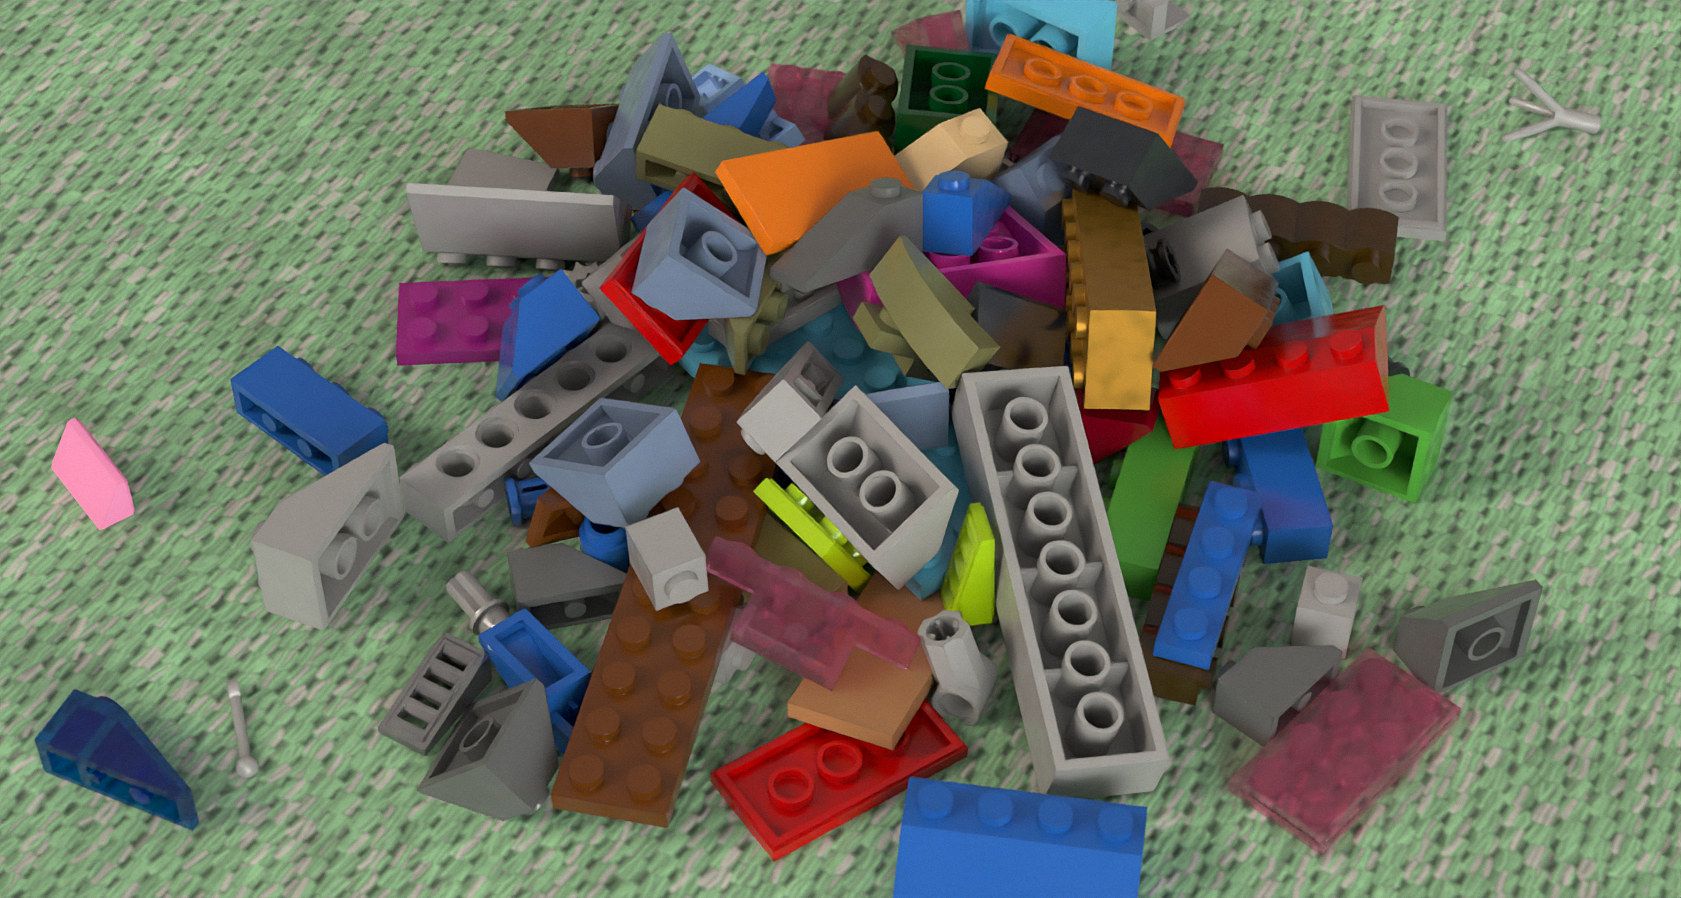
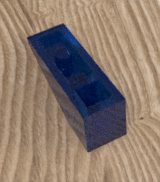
(105, 751)

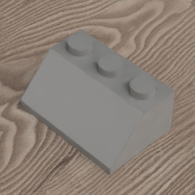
(873, 486)

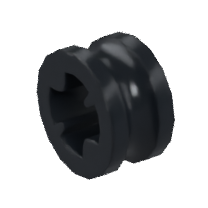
(1162, 264)

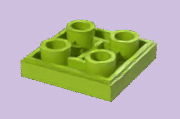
(816, 531)

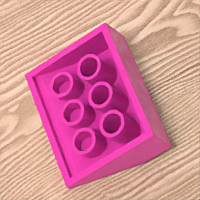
(1009, 258)

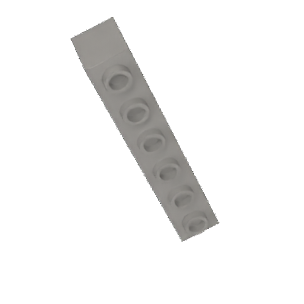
(468, 472)

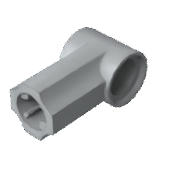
(960, 671)

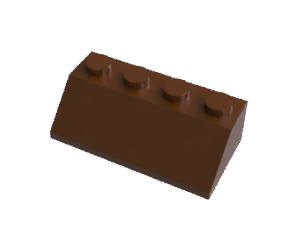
(1225, 315)

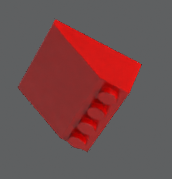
(1293, 379)

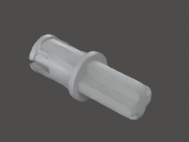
(477, 602)

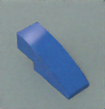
(526, 651)

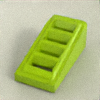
(971, 570)

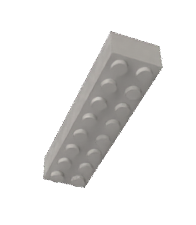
(1059, 585)

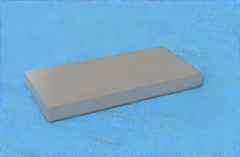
(1400, 163)

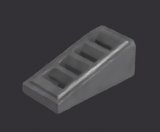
(453, 663)

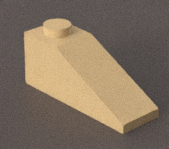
(960, 144)

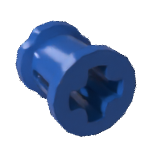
(522, 497)

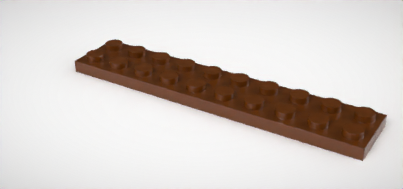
(662, 663)

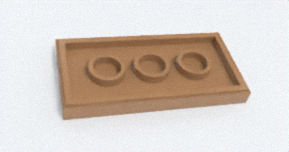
(872, 695)

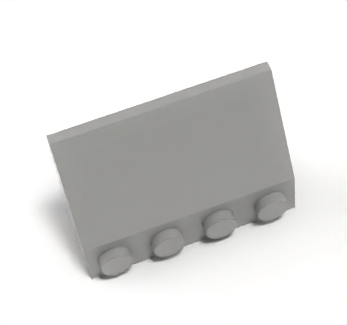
(518, 225)

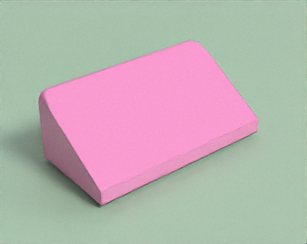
(92, 476)

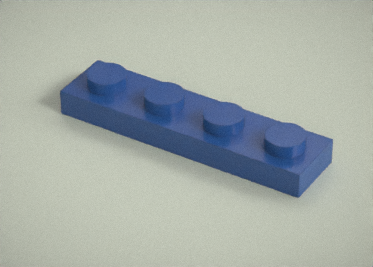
(1208, 575)

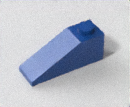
(960, 212)

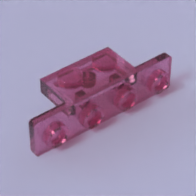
(802, 622)

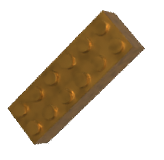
(1108, 303)

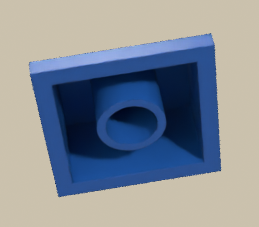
(542, 327)

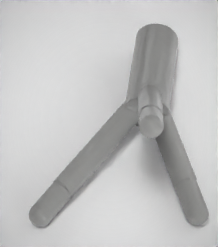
(1553, 110)

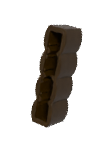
(863, 101)
(1340, 241)
(1167, 677)

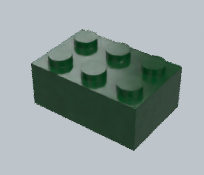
(940, 87)

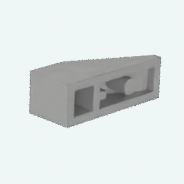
(790, 403)

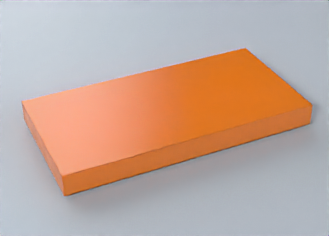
(1065, 82)
(795, 187)

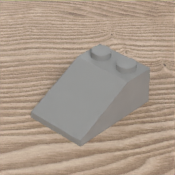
(327, 537)

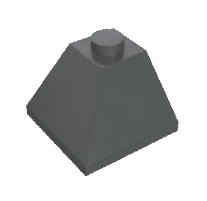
(1467, 634)
(498, 755)

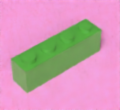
(1144, 504)

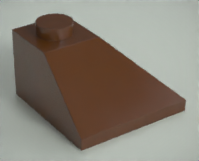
(565, 133)

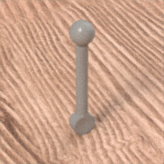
(247, 765)

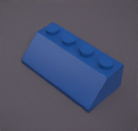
(1015, 844)

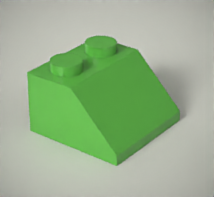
(1390, 448)

